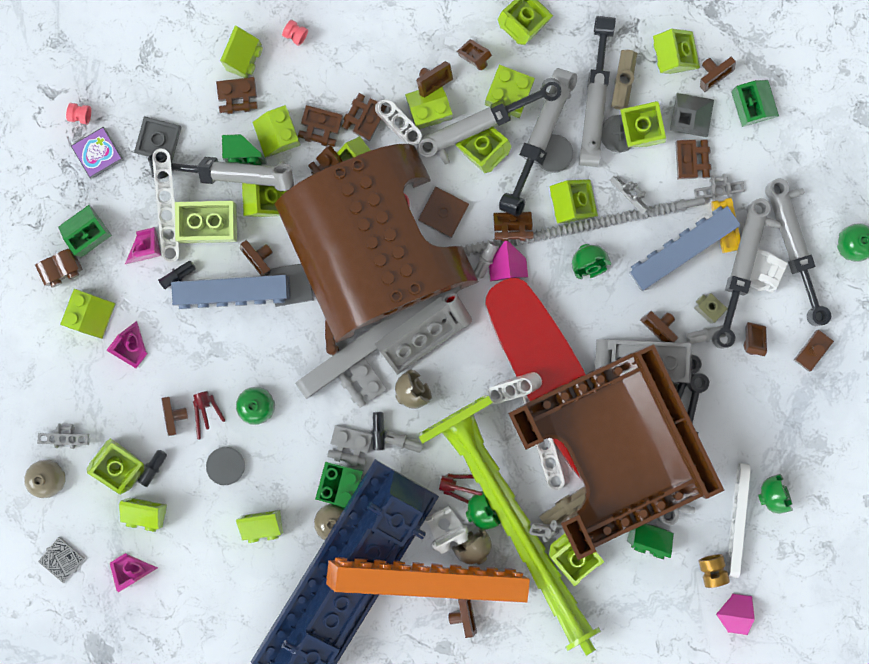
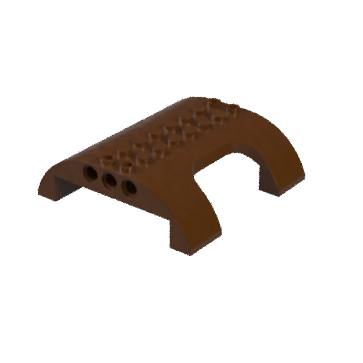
(364, 242)
(626, 443)

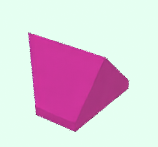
(145, 246)
(508, 263)
(129, 346)
(128, 570)
(737, 614)

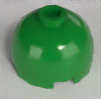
(854, 242)
(590, 261)
(261, 411)
(775, 495)
(481, 513)

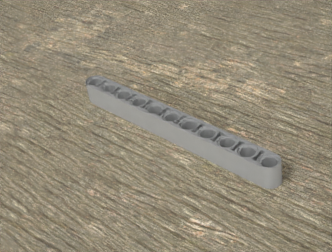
(359, 349)

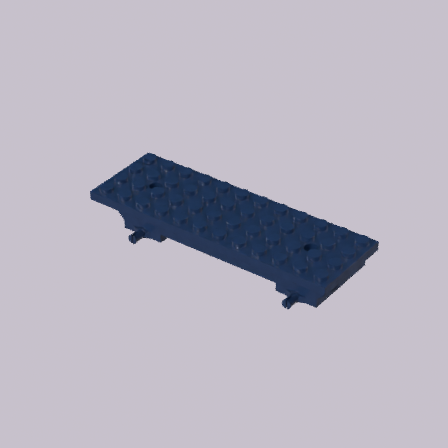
(373, 526)

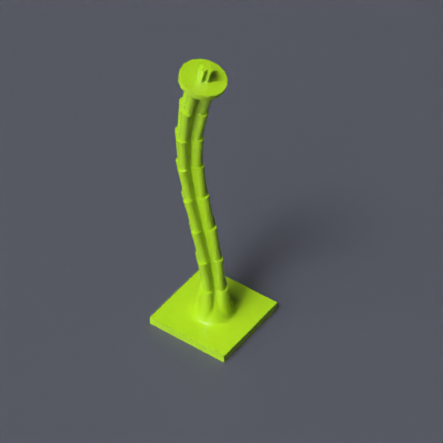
(467, 440)

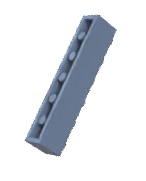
(685, 248)
(230, 291)

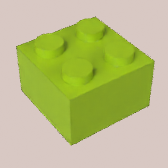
(510, 87)

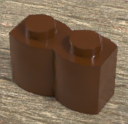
(58, 267)

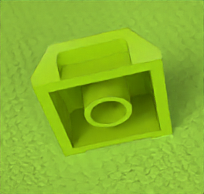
(524, 19)
(485, 149)
(115, 467)
(565, 558)

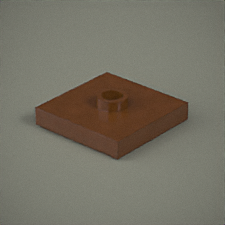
(443, 212)

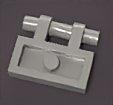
(366, 378)
(349, 439)

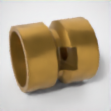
(712, 564)

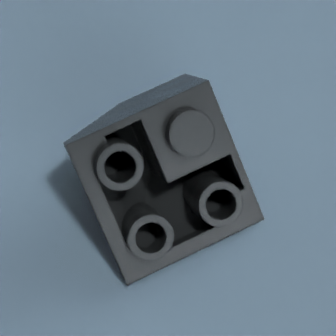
(692, 115)

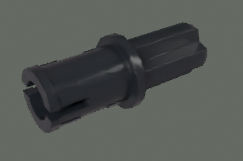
(177, 274)
(378, 431)
(152, 468)

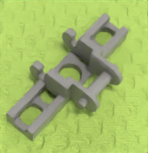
(713, 195)
(635, 200)
(74, 438)
(550, 530)

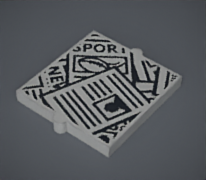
(61, 560)

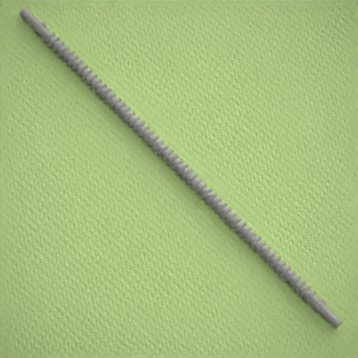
(681, 205)

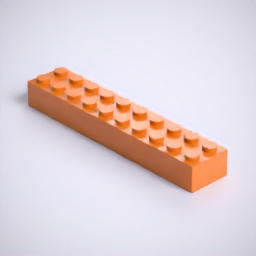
(427, 580)

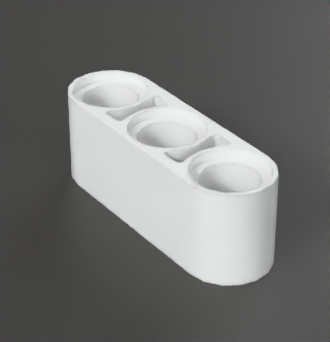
(406, 127)
(514, 388)

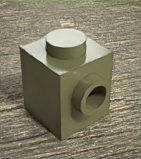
(710, 307)

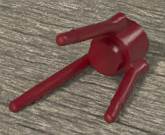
(201, 401)
(448, 484)

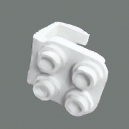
(767, 271)
(457, 532)

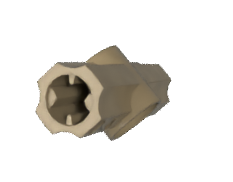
(625, 68)
(564, 507)

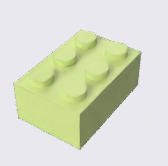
(206, 222)

